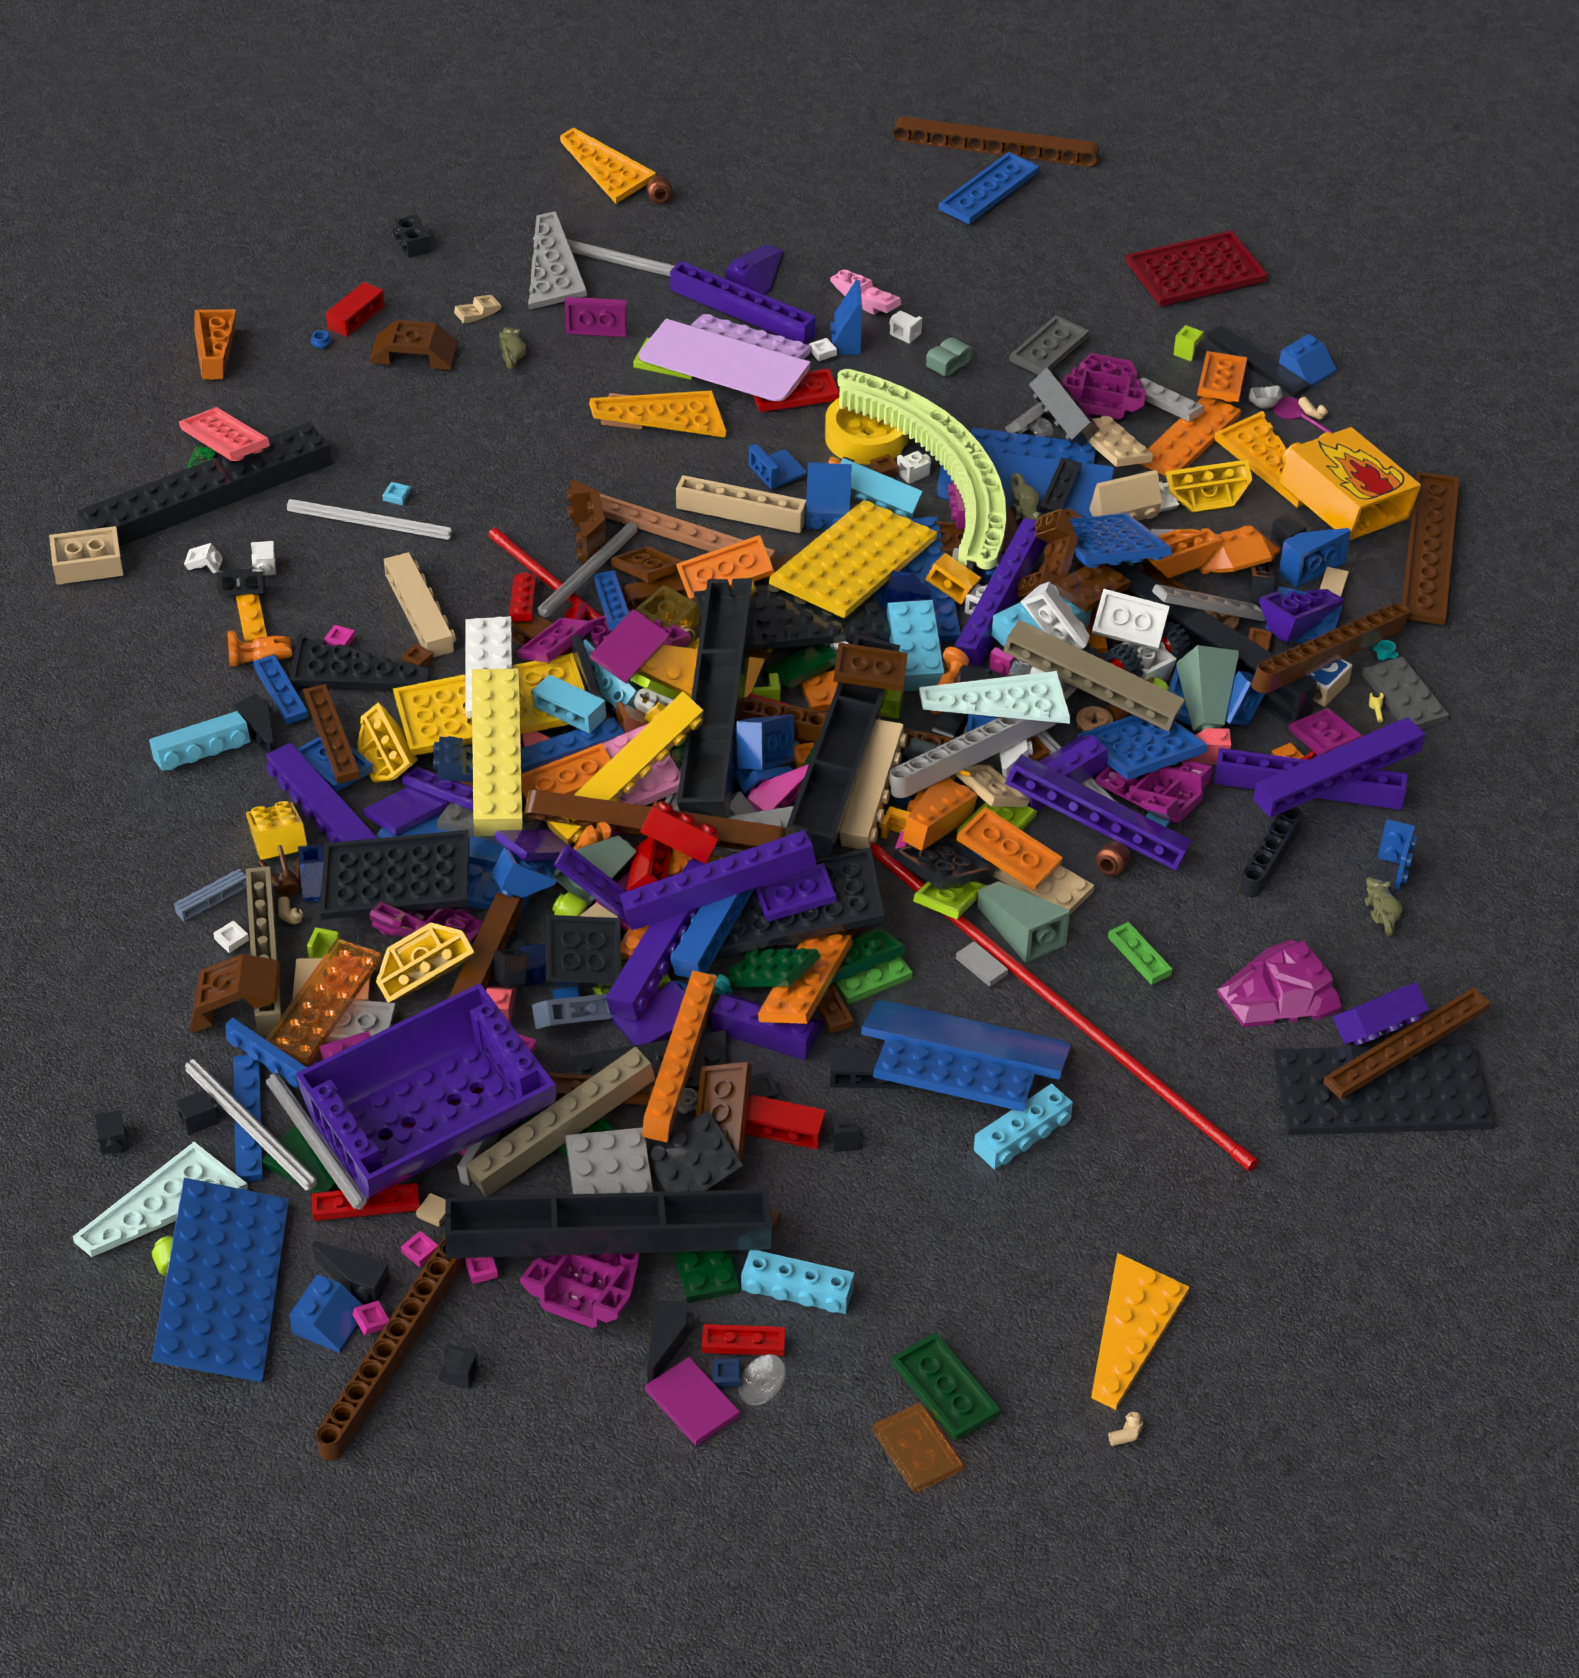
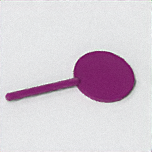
(1290, 409)

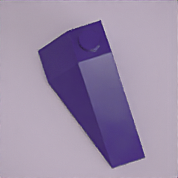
(756, 268)
(1297, 613)

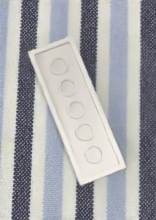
(486, 648)

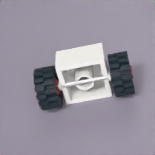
(1149, 662)

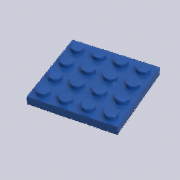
(1142, 747)

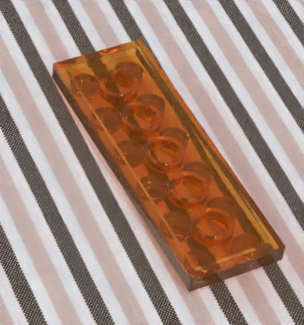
(323, 1000)

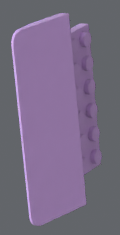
(730, 356)

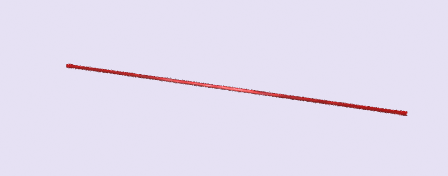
(1236, 1151)

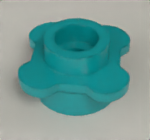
(1385, 650)
(722, 985)

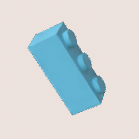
(569, 703)

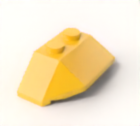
(1209, 485)
(383, 745)
(421, 960)

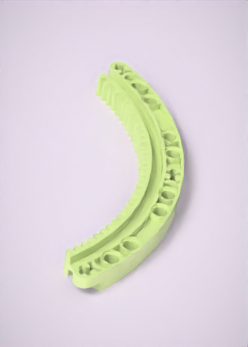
(950, 444)

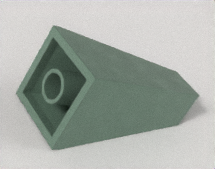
(1207, 684)
(1024, 920)

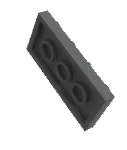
(1049, 345)
(1405, 693)
(461, 818)

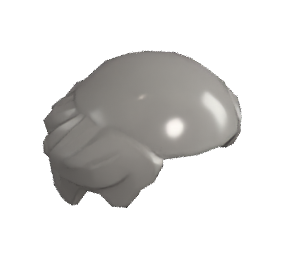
(1265, 397)

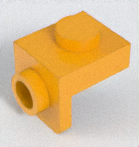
(893, 820)

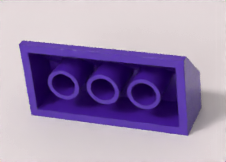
(1075, 760)
(741, 1022)

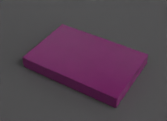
(596, 316)
(554, 640)
(629, 646)
(1323, 731)
(692, 1401)

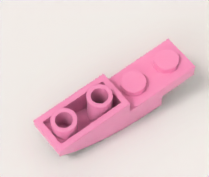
(872, 298)

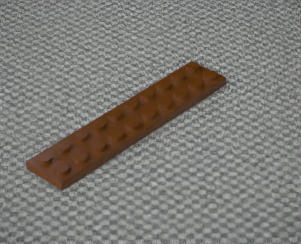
(1430, 548)

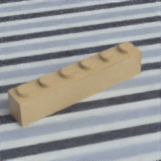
(741, 504)
(419, 604)
(872, 785)

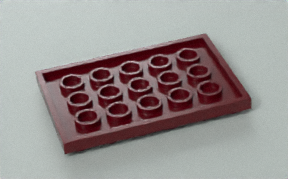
(1196, 268)

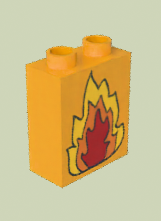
(1349, 482)

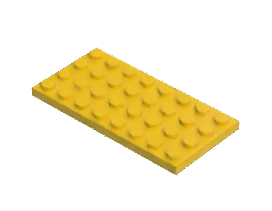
(853, 558)
(440, 705)

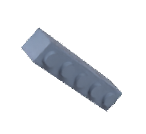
(210, 895)

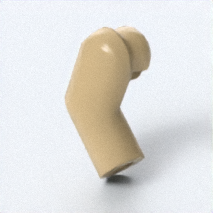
(1310, 410)
(286, 914)
(1129, 1432)

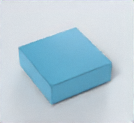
(396, 493)

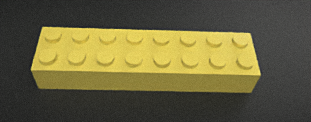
(496, 751)

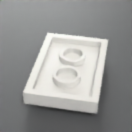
(1130, 619)

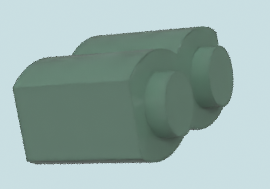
(949, 356)

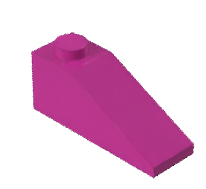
(778, 791)

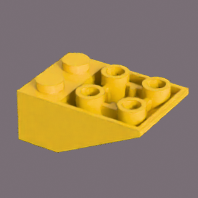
(276, 827)

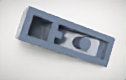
(570, 1011)

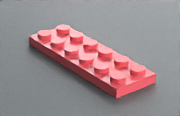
(224, 434)

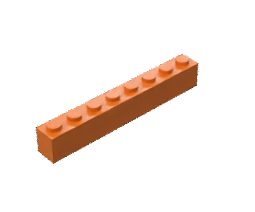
(679, 1056)

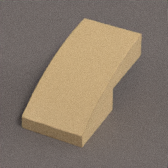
(482, 307)

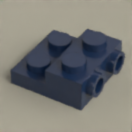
(453, 759)

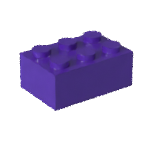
(1381, 1015)

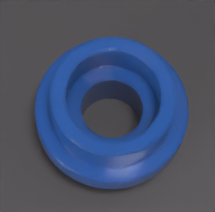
(321, 339)

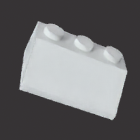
(1055, 615)

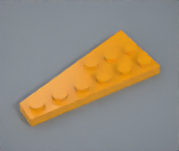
(609, 168)
(674, 411)
(1264, 450)
(676, 669)
(1135, 1320)

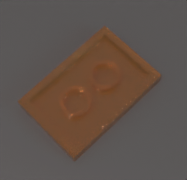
(917, 1447)

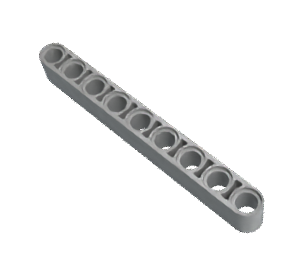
(962, 753)

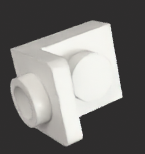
(1168, 501)
(202, 556)

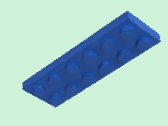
(988, 188)

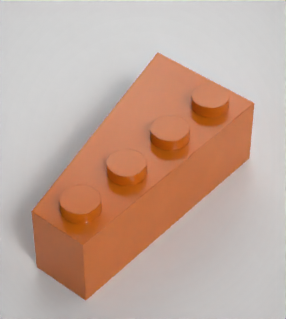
(214, 339)
(938, 813)

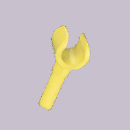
(1376, 704)

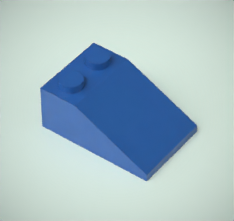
(847, 323)
(827, 494)
(1310, 554)
(765, 742)

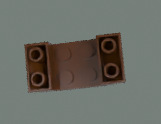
(417, 339)
(589, 517)
(1062, 540)
(233, 979)

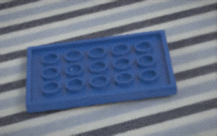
(1115, 539)

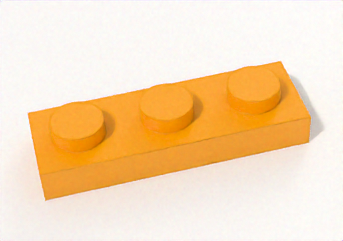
(251, 617)

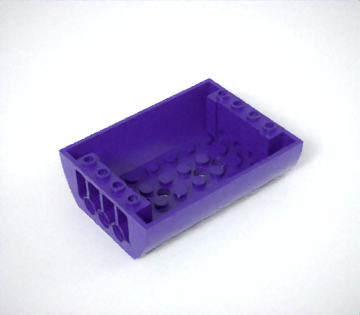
(412, 1077)

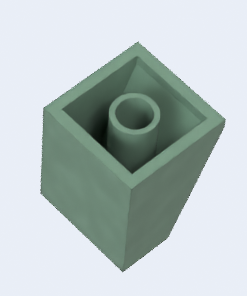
(607, 855)

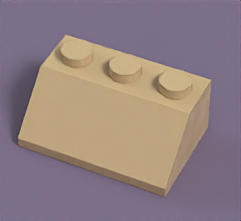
(1134, 494)
(86, 555)

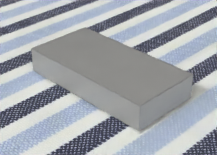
(982, 964)

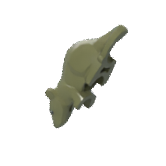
(512, 346)
(1024, 499)
(1386, 907)

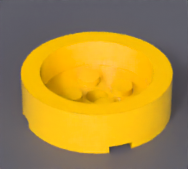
(847, 438)

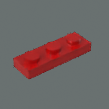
(743, 1339)

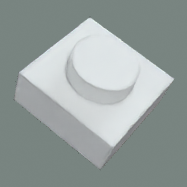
(822, 349)
(231, 936)

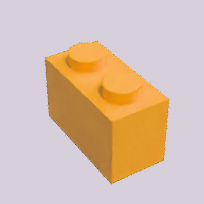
(952, 578)

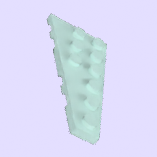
(1018, 697)
(153, 1201)

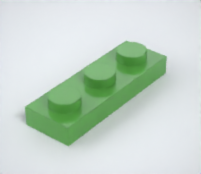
(1140, 953)
(873, 980)

